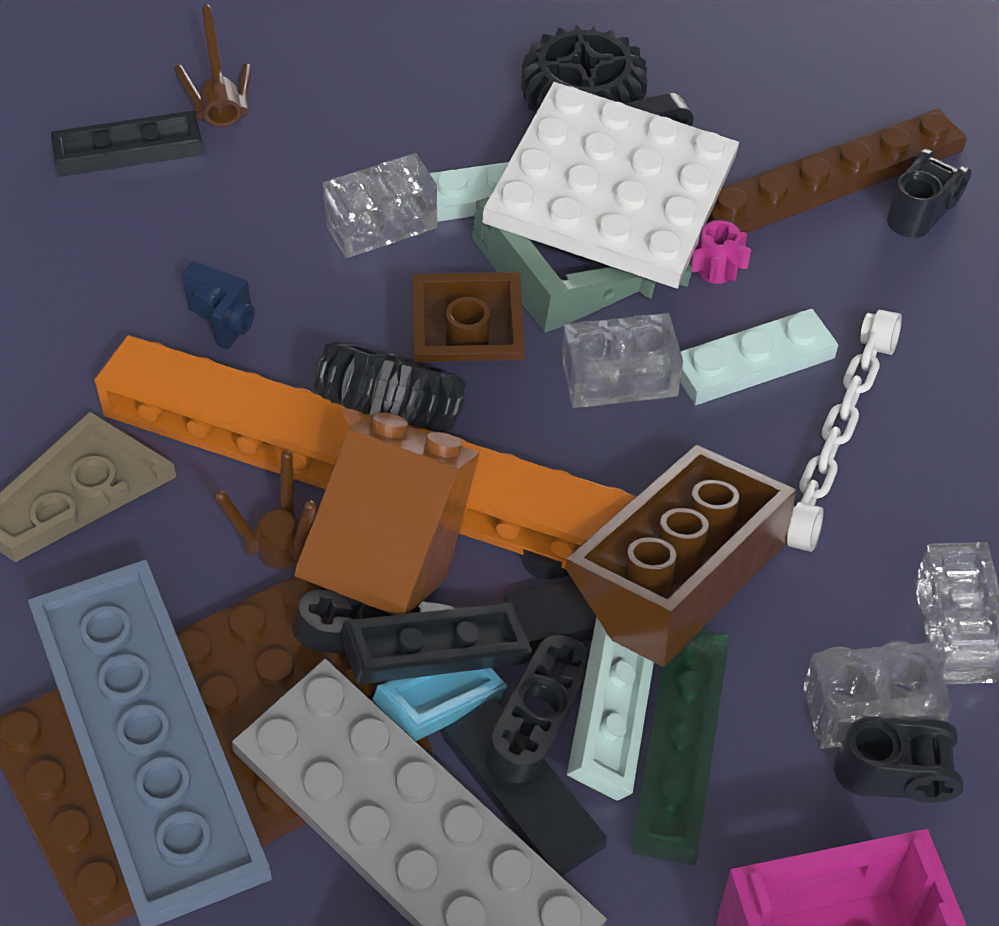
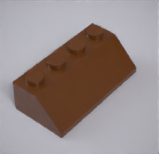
(681, 552)

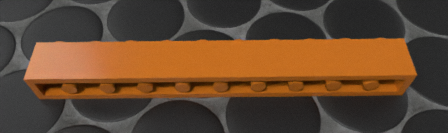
(258, 419)

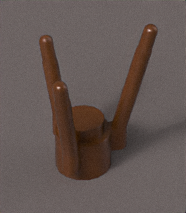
(219, 99)
(279, 533)

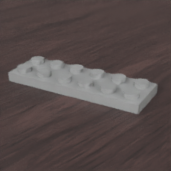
(401, 813)

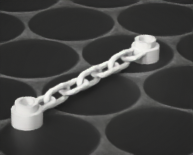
(880, 335)

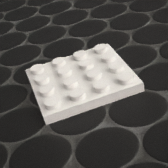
(612, 184)

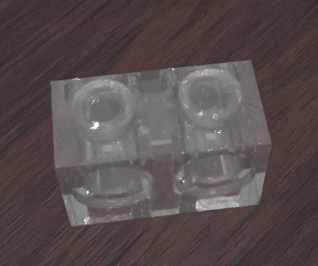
(380, 205)
(621, 360)
(961, 610)
(872, 680)

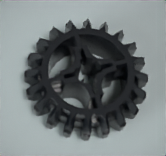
(585, 61)
(389, 383)

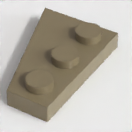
(76, 483)

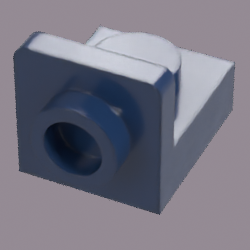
(220, 298)

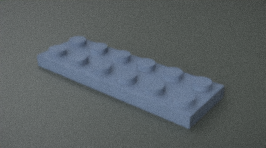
(148, 745)

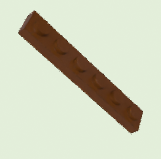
(835, 171)

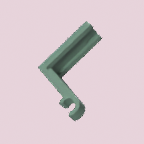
(543, 293)

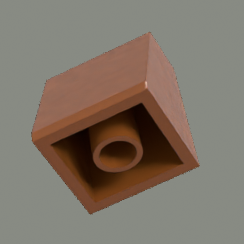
(389, 514)

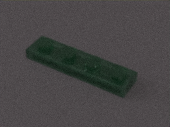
(681, 751)

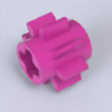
(720, 252)

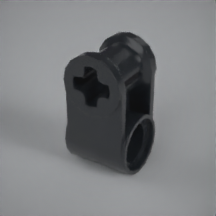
(925, 194)
(911, 758)

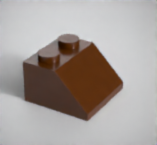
(468, 317)

